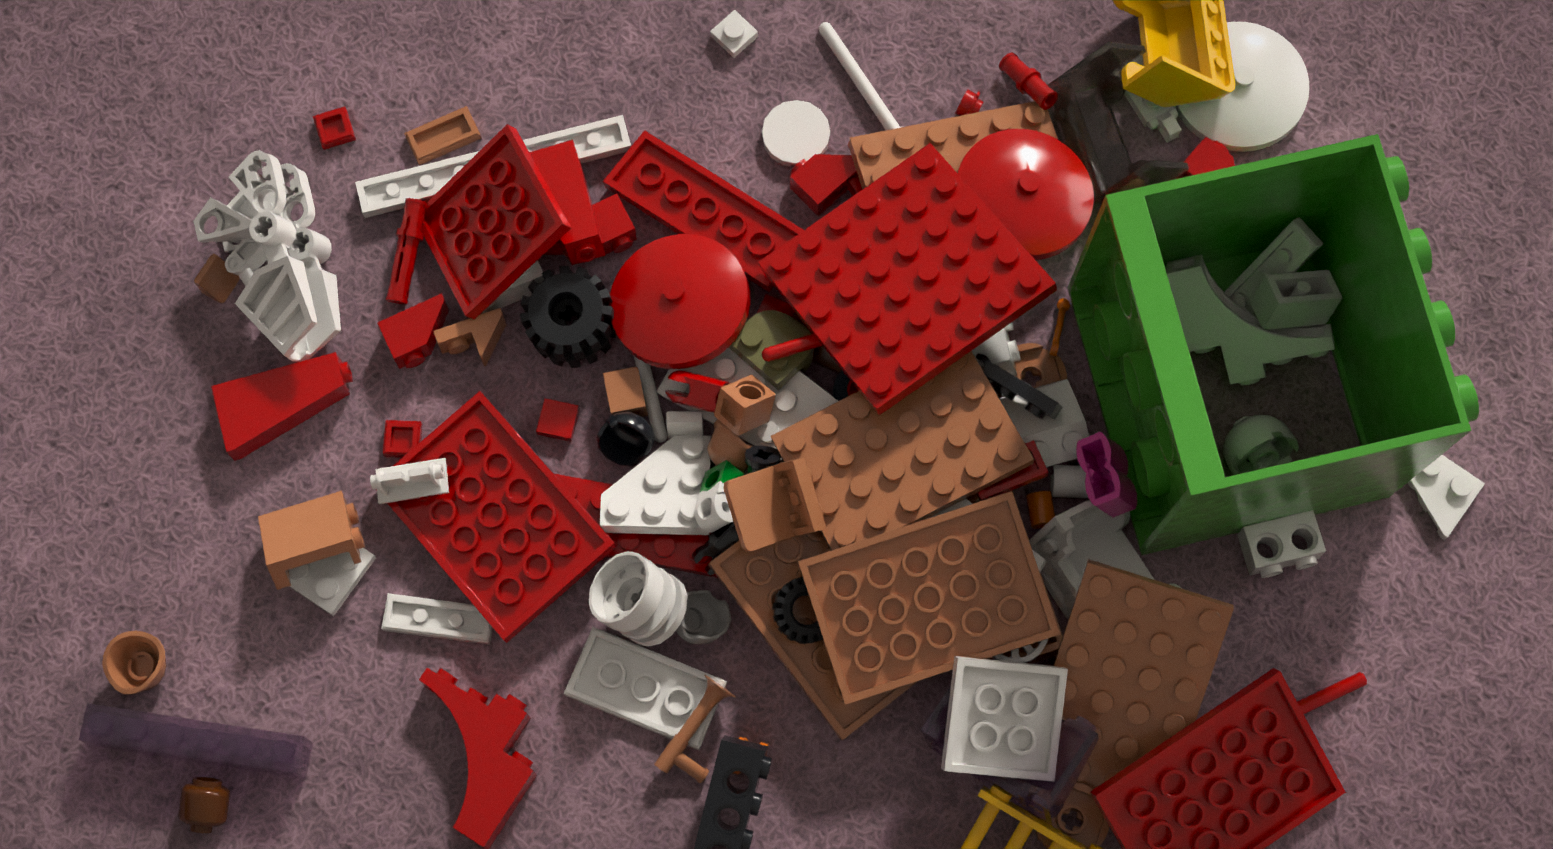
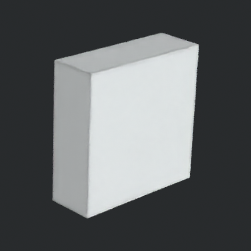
(684, 423)

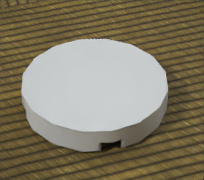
(795, 132)

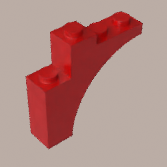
(494, 777)

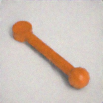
(1063, 305)

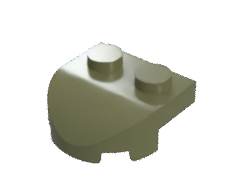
(766, 330)

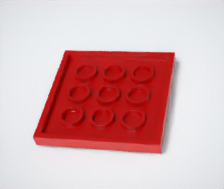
(492, 222)

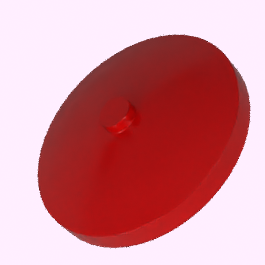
(1032, 188)
(680, 301)

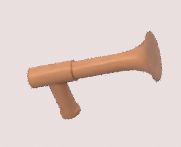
(673, 752)

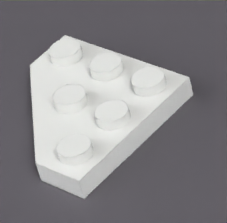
(659, 491)

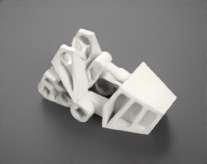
(291, 295)

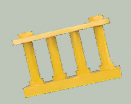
(1000, 800)

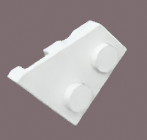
(1445, 493)

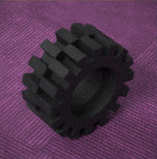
(784, 614)

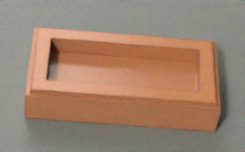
(442, 135)

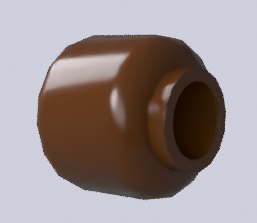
(204, 804)

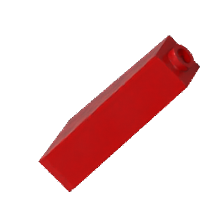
(567, 182)
(275, 401)

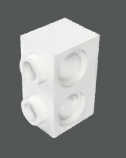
(1278, 537)

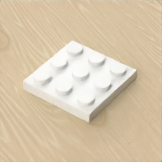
(1004, 718)

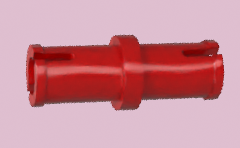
(1028, 81)

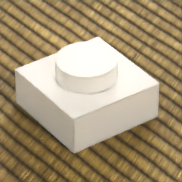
(734, 33)

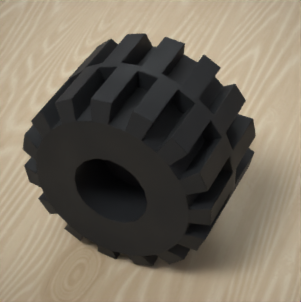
(558, 300)

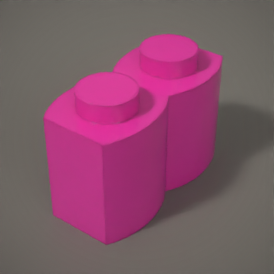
(1106, 474)

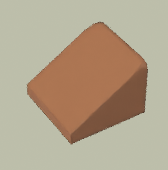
(215, 280)

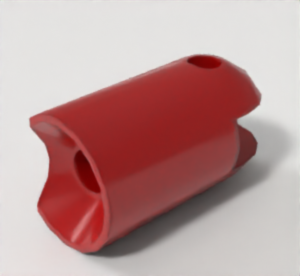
(702, 390)

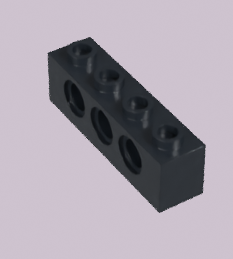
(733, 756)

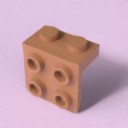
(774, 504)

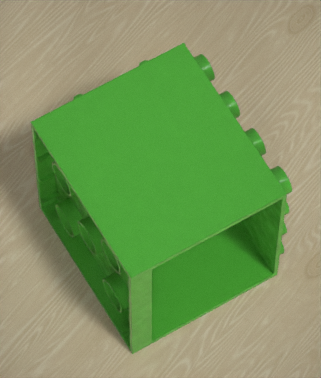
(1383, 330)

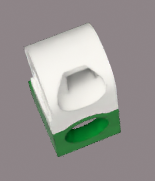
(712, 506)

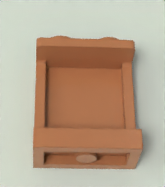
(309, 534)

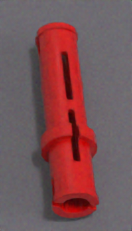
(406, 251)

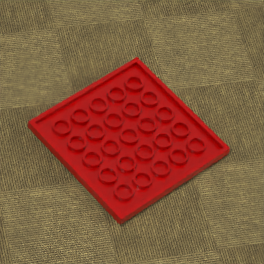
(906, 278)

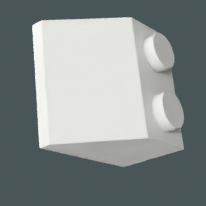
(1056, 437)

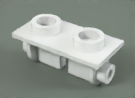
(411, 481)

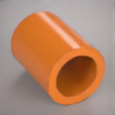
(1040, 508)

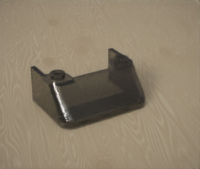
(1089, 127)

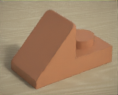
(482, 331)

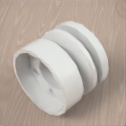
(638, 599)

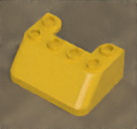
(1185, 51)

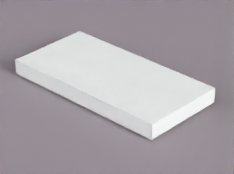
(639, 685)

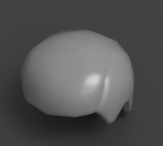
(704, 618)

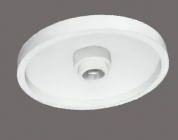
(1266, 97)

